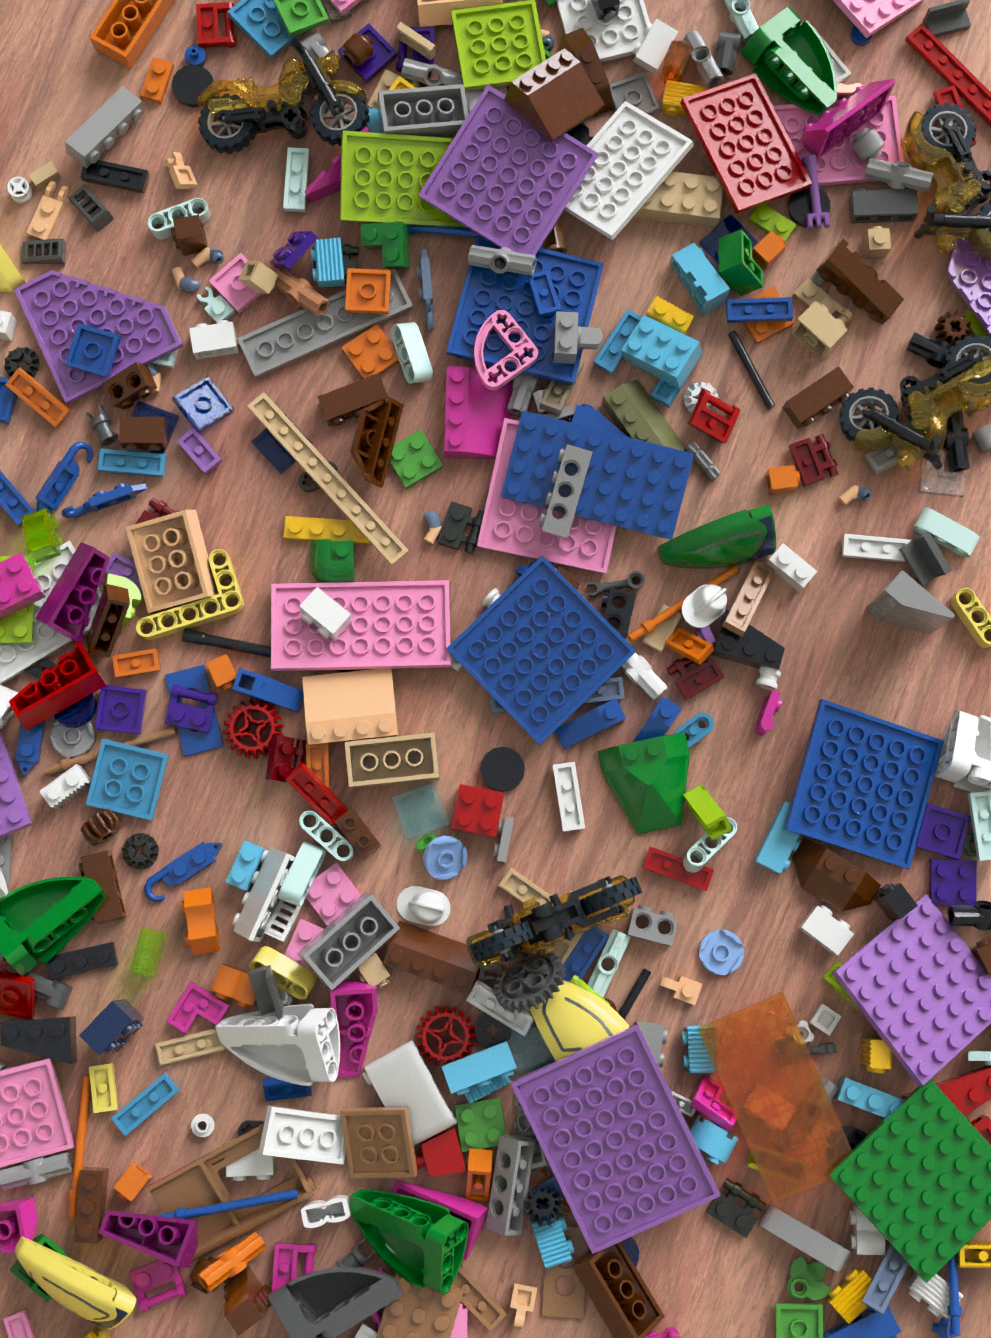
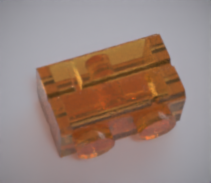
(675, 62)

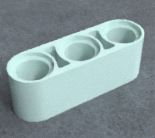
(184, 209)
(411, 352)
(947, 532)
(317, 830)
(705, 853)
(302, 874)

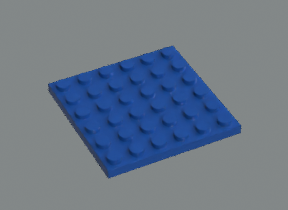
(486, 292)
(541, 650)
(863, 784)

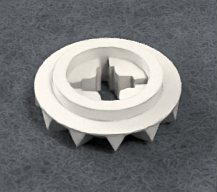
(693, 391)

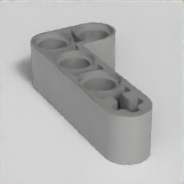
(805, 1238)

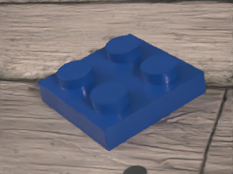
(93, 350)

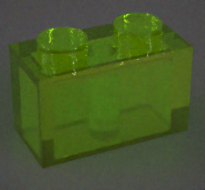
(41, 535)
(148, 952)

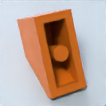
(479, 1175)

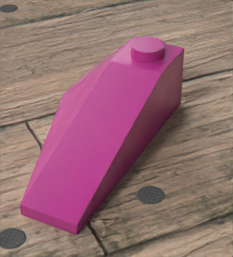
(327, 182)
(356, 1012)
(459, 1207)
(17, 1219)

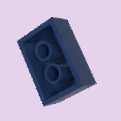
(112, 1026)

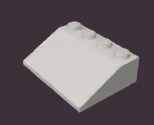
(264, 894)

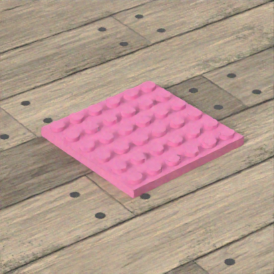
(515, 527)

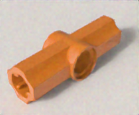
(231, 1261)

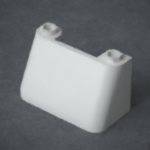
(406, 1082)

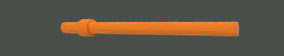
(649, 625)
(80, 1145)

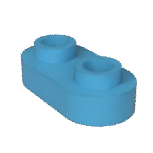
(692, 729)

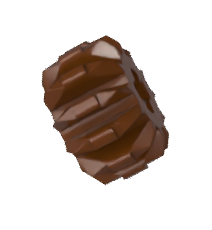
(952, 321)
(100, 827)

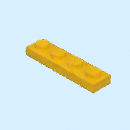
(320, 528)

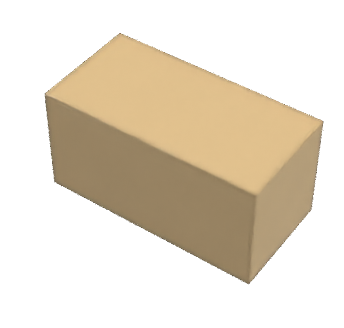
(43, 175)

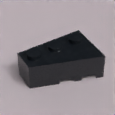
(751, 649)
(44, 1037)

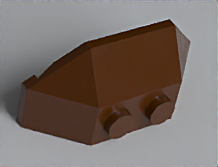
(583, 49)
(376, 438)
(833, 877)

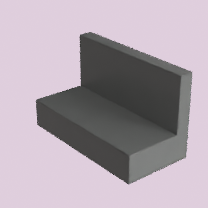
(947, 18)
(924, 558)
(266, 990)

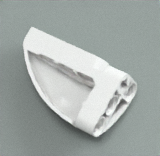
(967, 753)
(293, 1049)

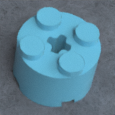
(713, 1140)

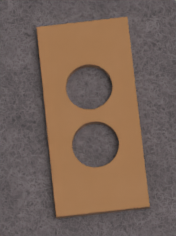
(573, 1304)

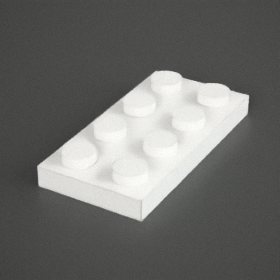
(303, 1135)

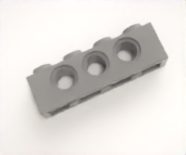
(581, 459)
(510, 1185)

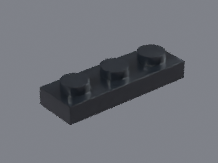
(116, 176)
(82, 960)

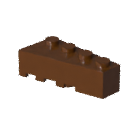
(246, 1300)

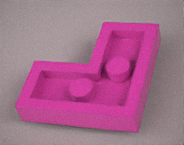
(194, 1002)
(707, 1102)

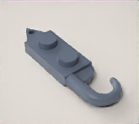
(425, 291)

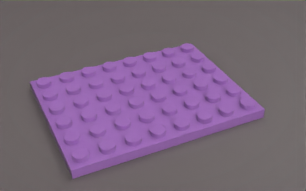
(615, 1138)

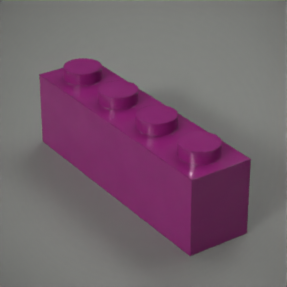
(75, 593)
(159, 1236)

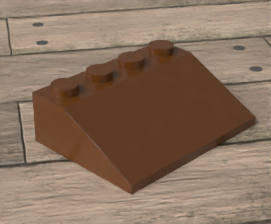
(554, 95)

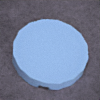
(445, 857)
(721, 952)

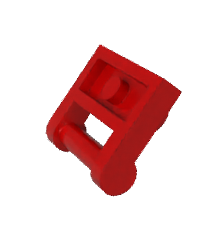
(208, 25)
(711, 422)

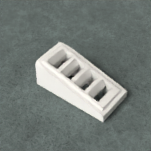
(282, 936)

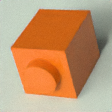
(768, 250)
(782, 479)
(222, 672)
(132, 1182)

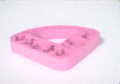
(517, 349)

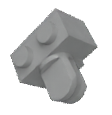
(571, 337)

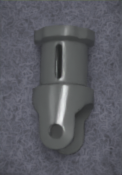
(102, 427)
(355, 1257)

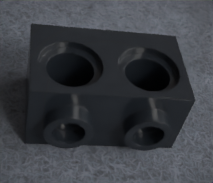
(621, 615)

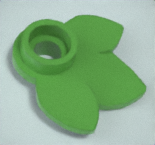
(810, 1276)

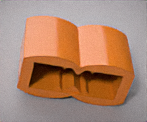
(234, 984)

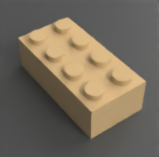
(685, 200)
(392, 760)

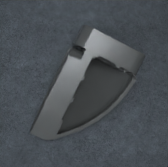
(332, 1300)

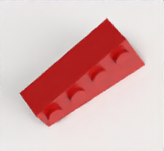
(57, 688)
(967, 1090)

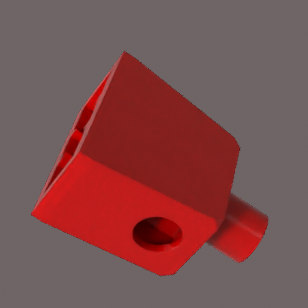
(442, 1154)

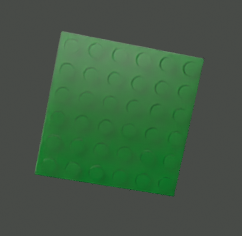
(921, 1179)

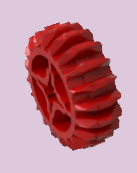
(243, 733)
(428, 1030)

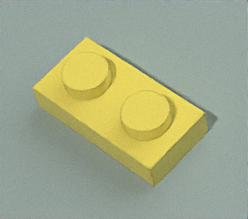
(103, 1088)

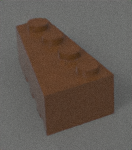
(859, 283)

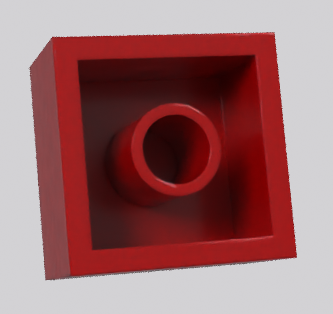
(477, 811)

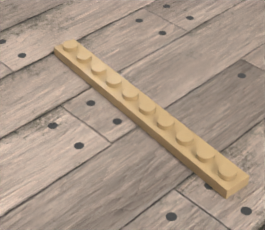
(328, 479)

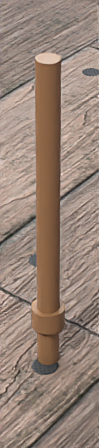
(67, 763)

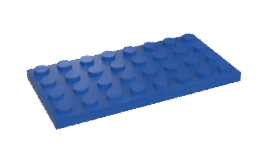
(626, 482)

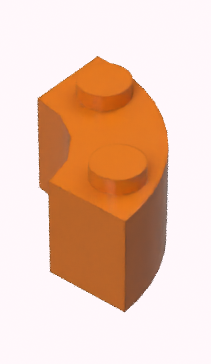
(201, 922)

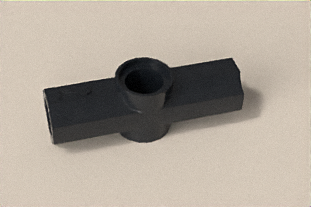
(932, 350)
(956, 443)
(971, 915)

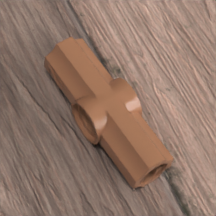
(301, 293)

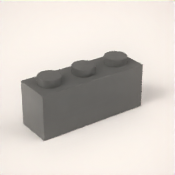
(883, 205)

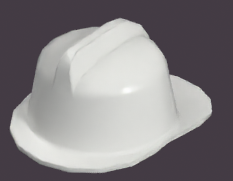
(704, 605)
(423, 906)

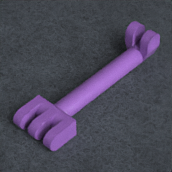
(817, 215)

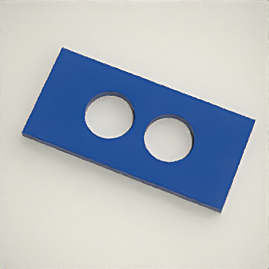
(195, 741)

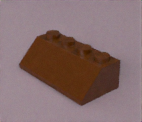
(431, 957)
(618, 1292)

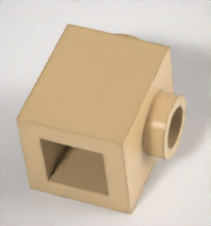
(876, 242)
(258, 277)
(374, 972)

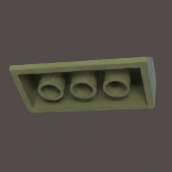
(639, 416)

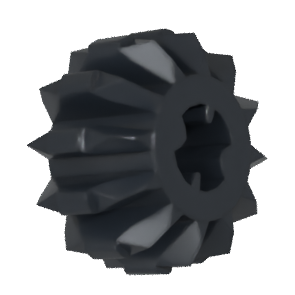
(543, 1214)

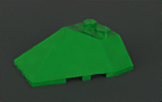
(649, 780)

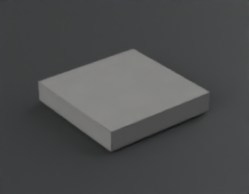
(637, 92)

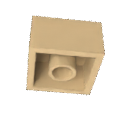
(819, 330)

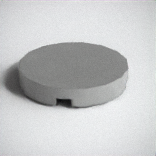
(78, 740)

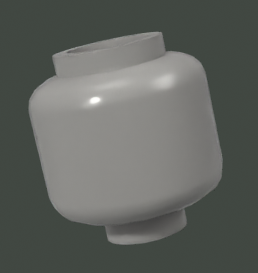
(867, 144)

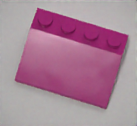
(846, 117)
(473, 414)

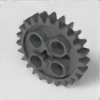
(529, 981)

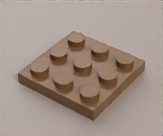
(379, 1142)
(420, 1313)

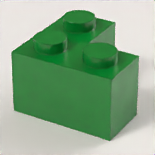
(392, 239)
(737, 263)

